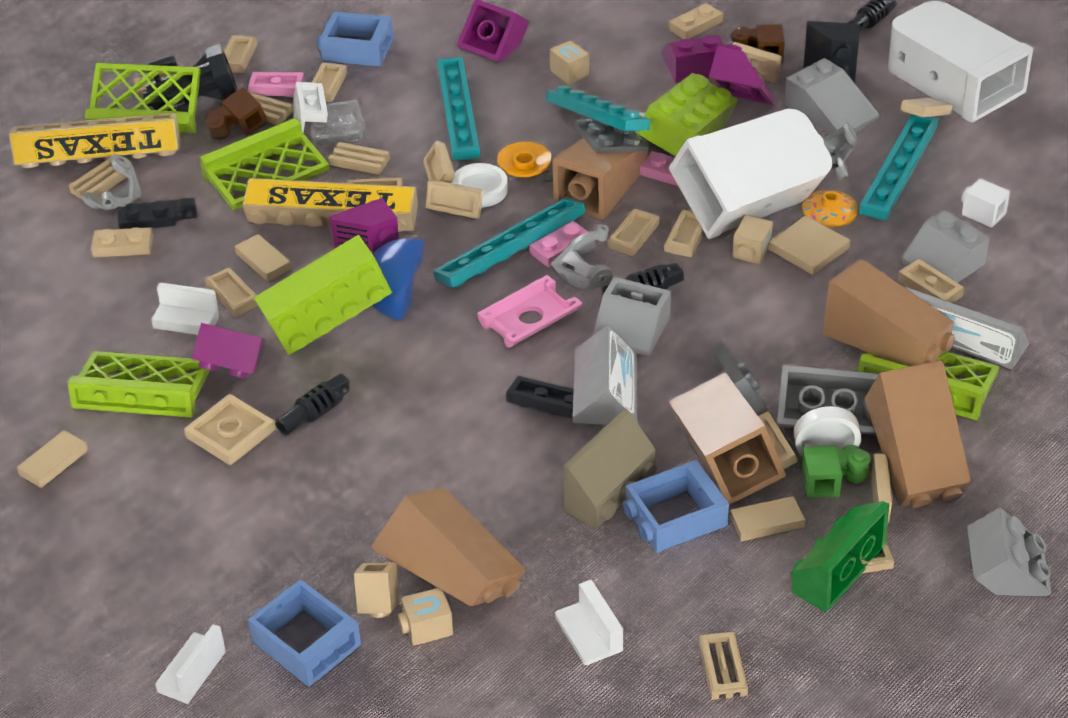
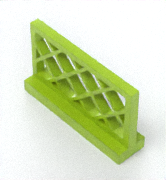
(185, 120)
(255, 151)
(966, 393)
(132, 395)

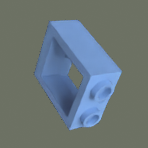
(355, 50)
(669, 484)
(323, 653)

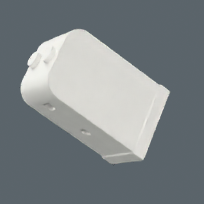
(958, 59)
(750, 169)

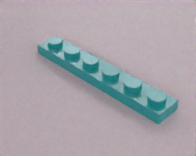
(458, 109)
(599, 110)
(898, 167)
(508, 242)

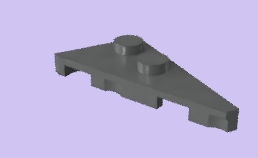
(741, 378)

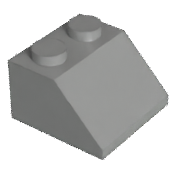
(949, 246)

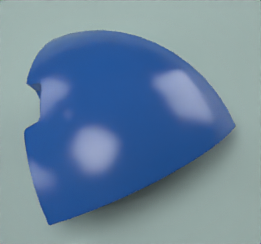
(398, 264)

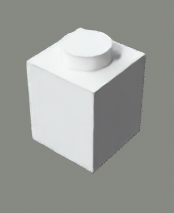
(985, 202)

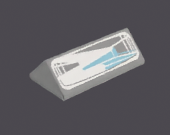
(980, 333)
(604, 379)

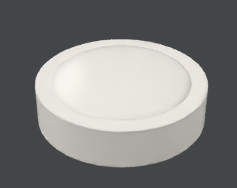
(485, 177)
(827, 428)

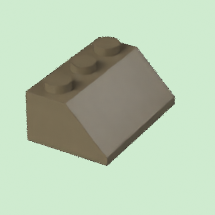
(601, 470)

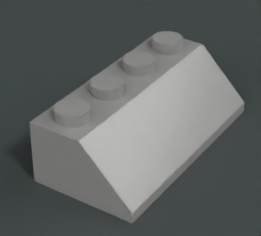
(813, 388)

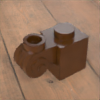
(763, 37)
(237, 110)

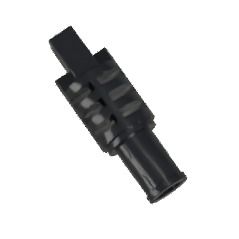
(873, 13)
(658, 276)
(314, 404)

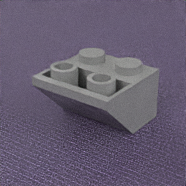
(635, 313)
(1008, 556)

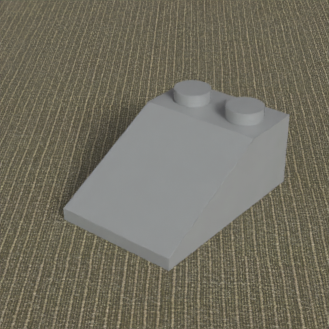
(829, 97)

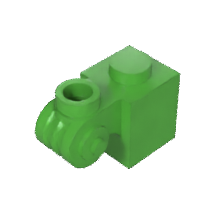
(826, 465)

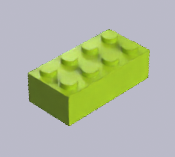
(688, 111)
(323, 294)

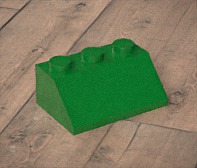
(837, 557)

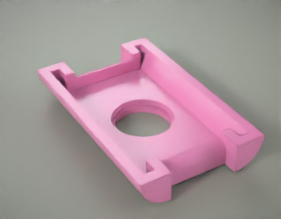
(535, 297)

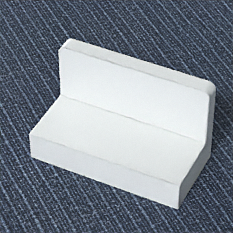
(309, 103)
(184, 308)
(591, 625)
(192, 665)

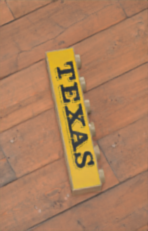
(94, 139)
(313, 202)

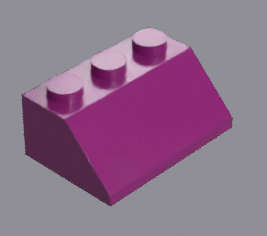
(738, 75)

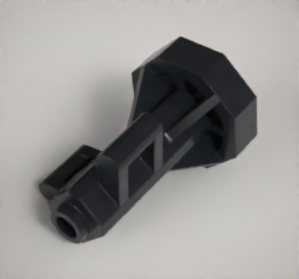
(215, 79)

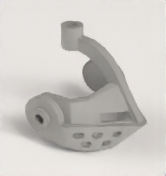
(835, 142)
(123, 197)
(584, 274)

